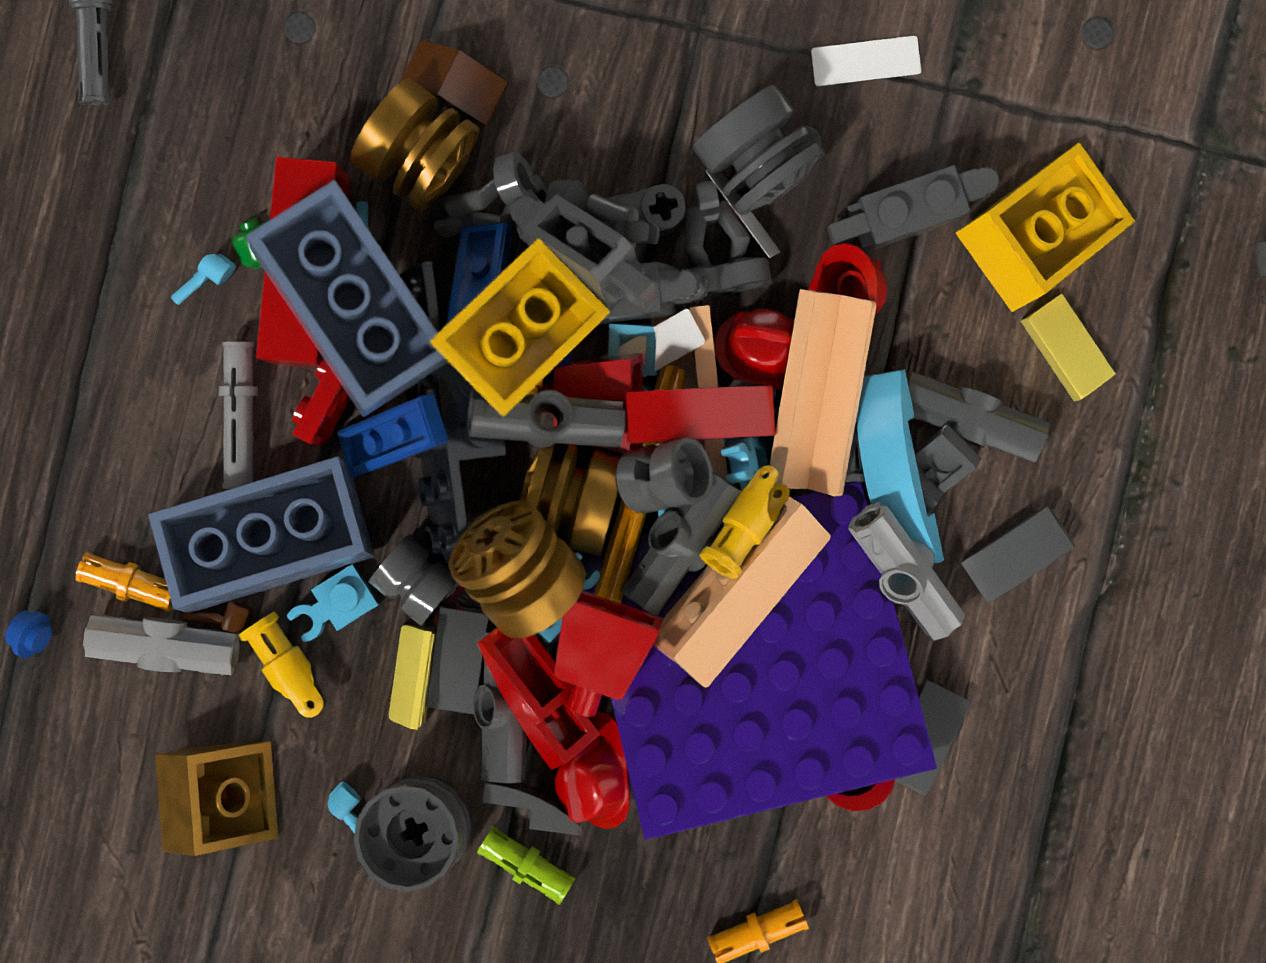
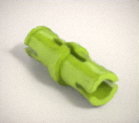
(526, 865)

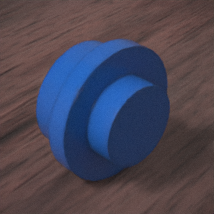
(28, 633)

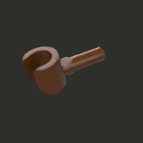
(235, 619)

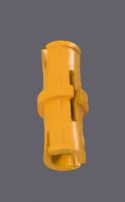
(124, 580)
(757, 932)

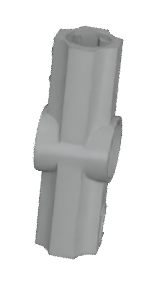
(906, 571)
(161, 644)

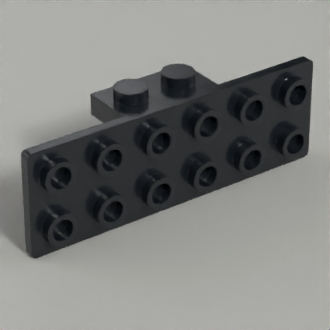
(441, 481)

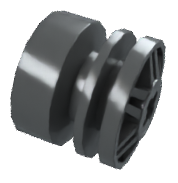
(758, 150)
(391, 850)

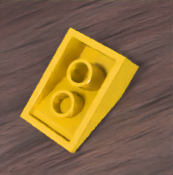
(1045, 228)
(520, 327)

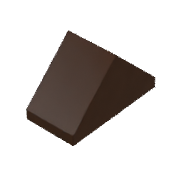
(456, 80)

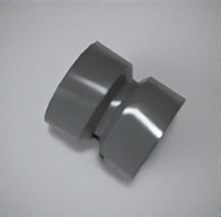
(664, 476)
(414, 579)

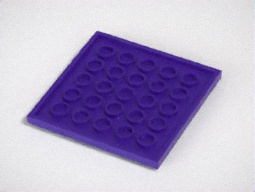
(798, 712)

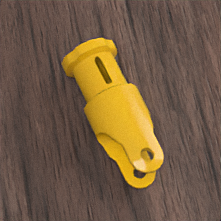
(746, 523)
(287, 669)

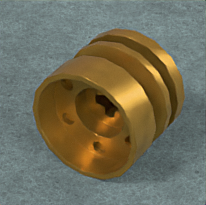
(407, 140)
(574, 494)
(517, 569)

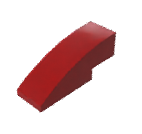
(699, 414)
(536, 697)

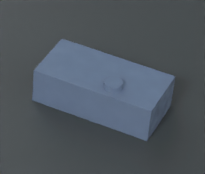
(347, 297)
(261, 535)

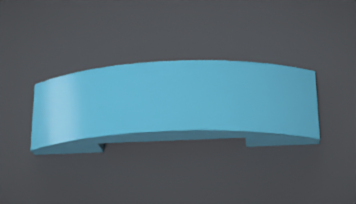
(890, 457)

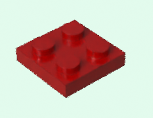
(321, 413)

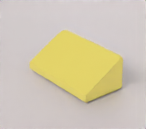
(1068, 348)
(412, 676)

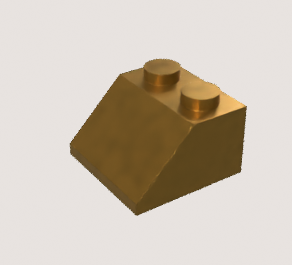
(216, 797)

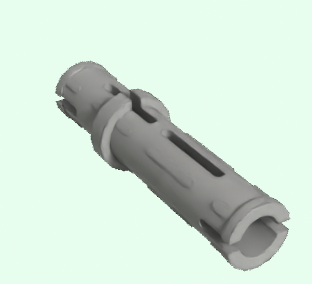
(238, 413)

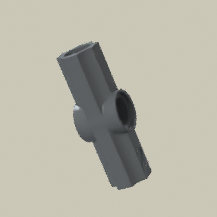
(977, 417)
(577, 419)
(676, 546)
(502, 736)

